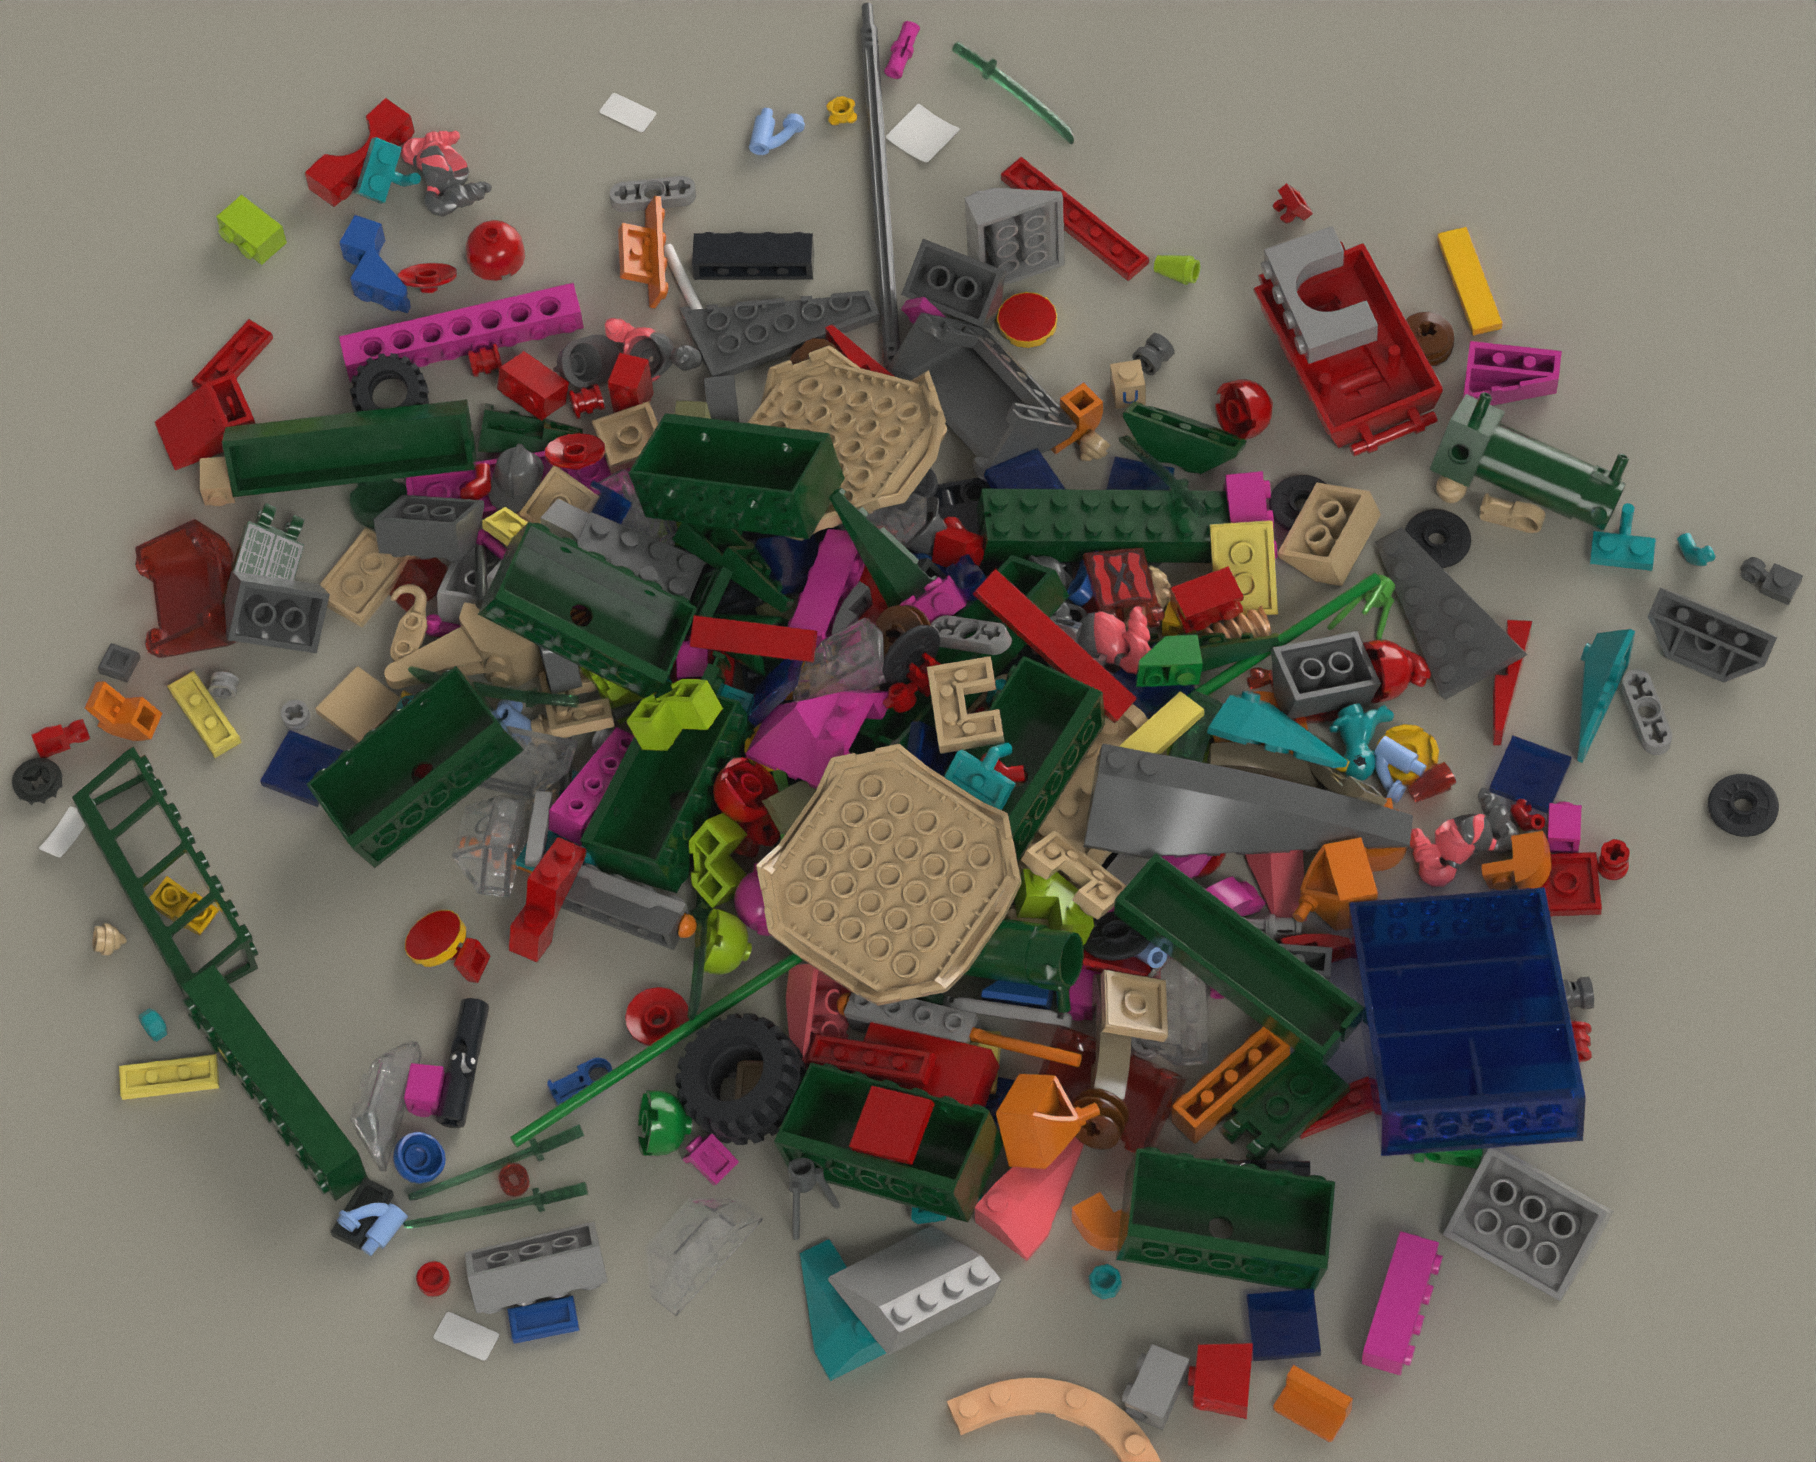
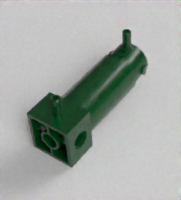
(1486, 449)
(1032, 956)

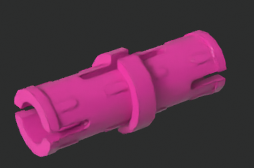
(899, 57)

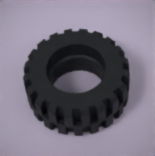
(715, 1054)

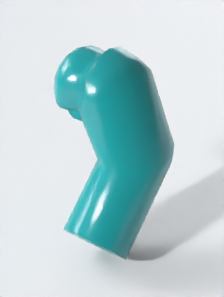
(1694, 554)

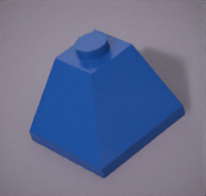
(1018, 995)

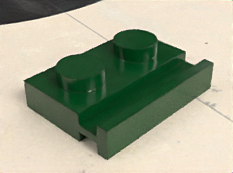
(710, 592)
(715, 673)

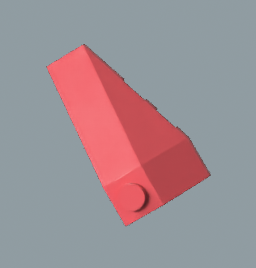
(1279, 879)
(813, 1007)
(1025, 1202)

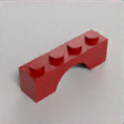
(337, 176)

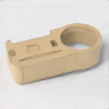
(1515, 515)

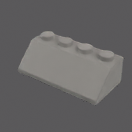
(535, 1268)

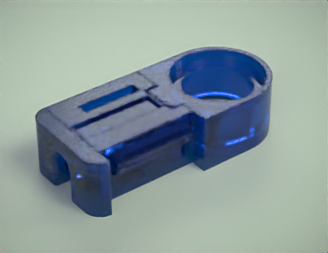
(966, 576)

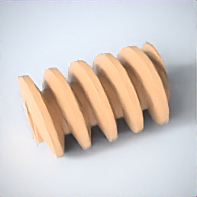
(1254, 623)

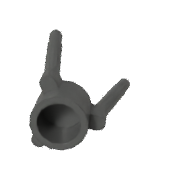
(802, 1180)

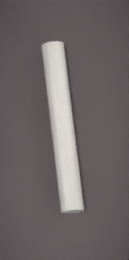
(681, 278)

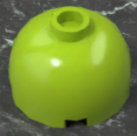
(726, 943)

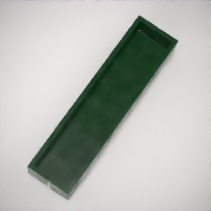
(349, 448)
(1083, 521)
(1038, 584)
(1238, 960)
(273, 1083)

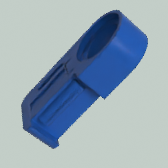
(1080, 588)
(575, 1082)

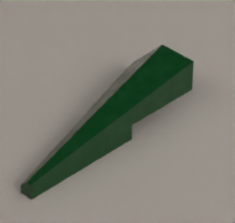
(506, 430)
(729, 549)
(886, 559)
(1220, 651)

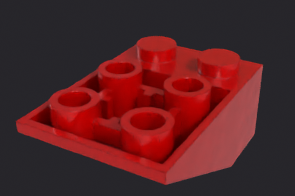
(198, 422)

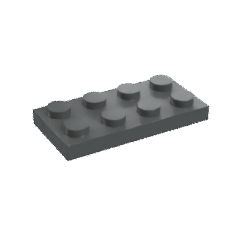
(645, 556)

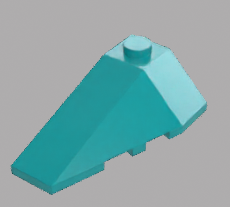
(1602, 673)
(837, 1333)

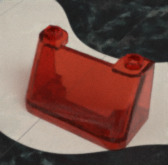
(189, 582)
(1148, 1089)

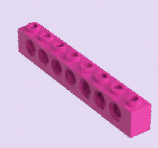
(474, 323)

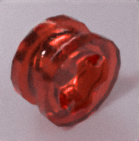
(508, 1187)

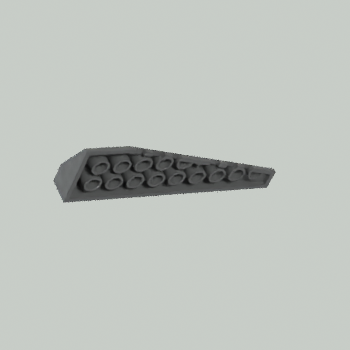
(1190, 807)

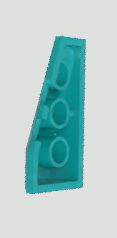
(1254, 721)

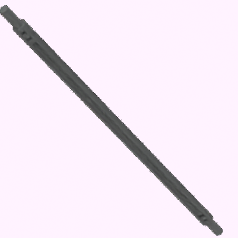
(880, 186)

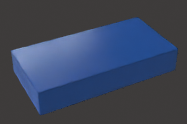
(543, 1319)

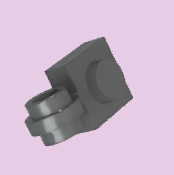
(1777, 584)

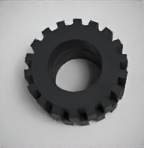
(388, 368)

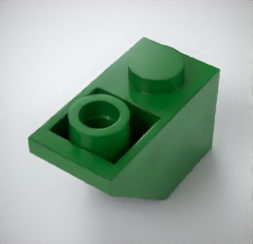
(1171, 662)

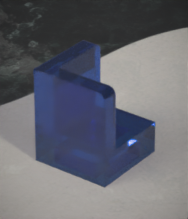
(610, 504)

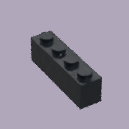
(753, 256)

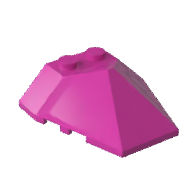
(809, 732)

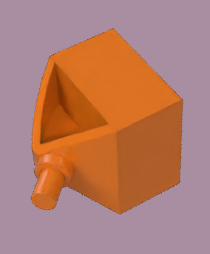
(1333, 880)
(1039, 1120)

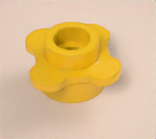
(841, 104)

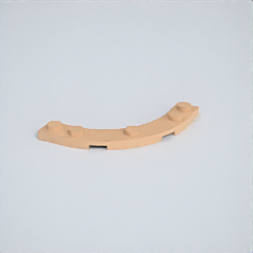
(1055, 1397)

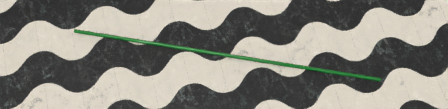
(792, 959)

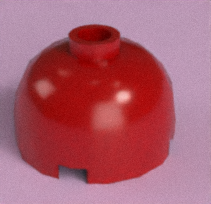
(494, 250)
(1243, 408)
(1391, 667)
(742, 789)

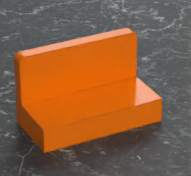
(1313, 1404)

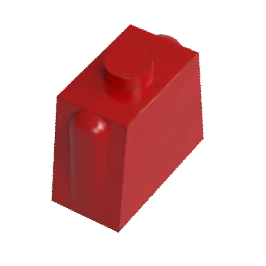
(1222, 1378)

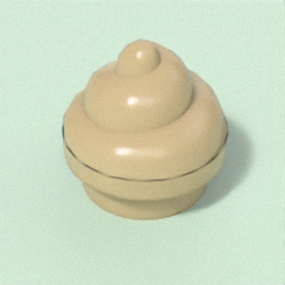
(1093, 446)
(1450, 490)
(107, 939)

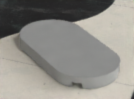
(1008, 1011)

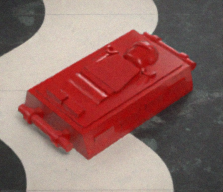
(1369, 384)

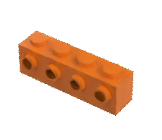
(1217, 1091)

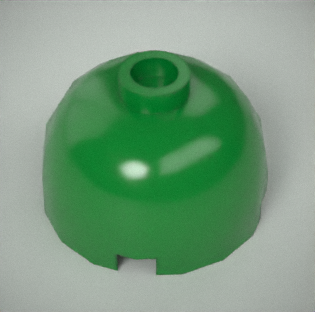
(662, 1123)

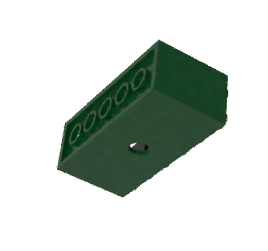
(737, 475)
(632, 623)
(1050, 730)
(373, 785)
(635, 823)
(947, 1169)
(1275, 1219)

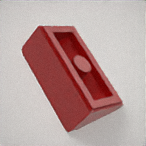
(1130, 966)

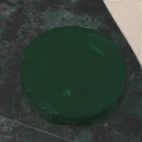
(373, 498)

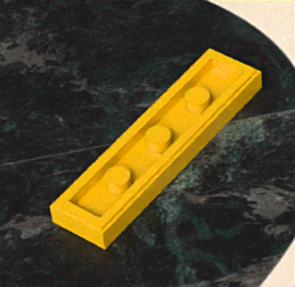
(1469, 281)

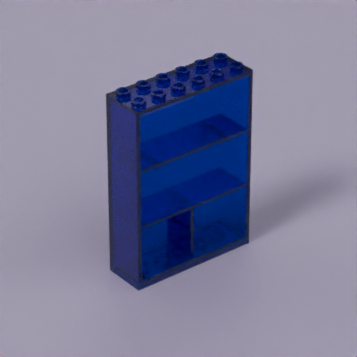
(1465, 1022)

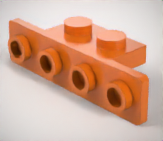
(643, 252)

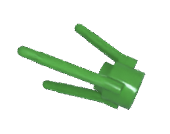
(1375, 597)

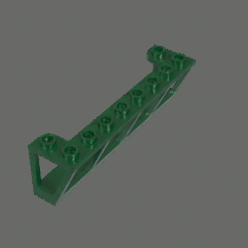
(134, 887)

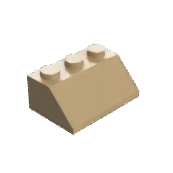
(1330, 532)

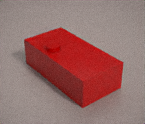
(960, 1068)

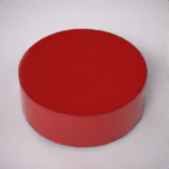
(433, 1279)

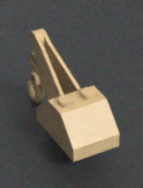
(474, 648)

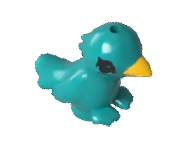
(1356, 732)

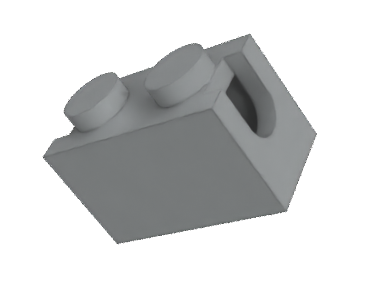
(1156, 1386)

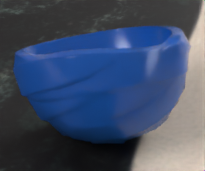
(419, 1157)

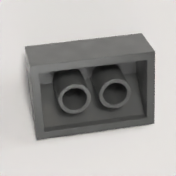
(956, 284)
(429, 527)
(275, 612)
(1322, 675)

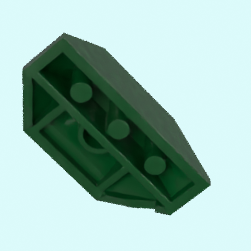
(1180, 439)

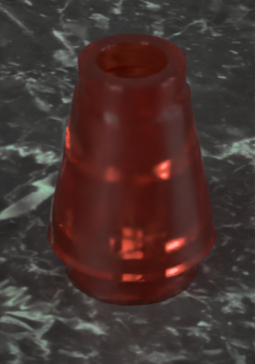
(1432, 782)

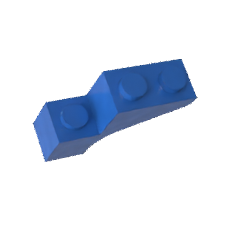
(372, 277)

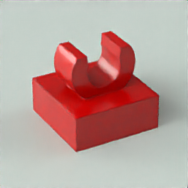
(1294, 202)
(920, 674)
(471, 960)

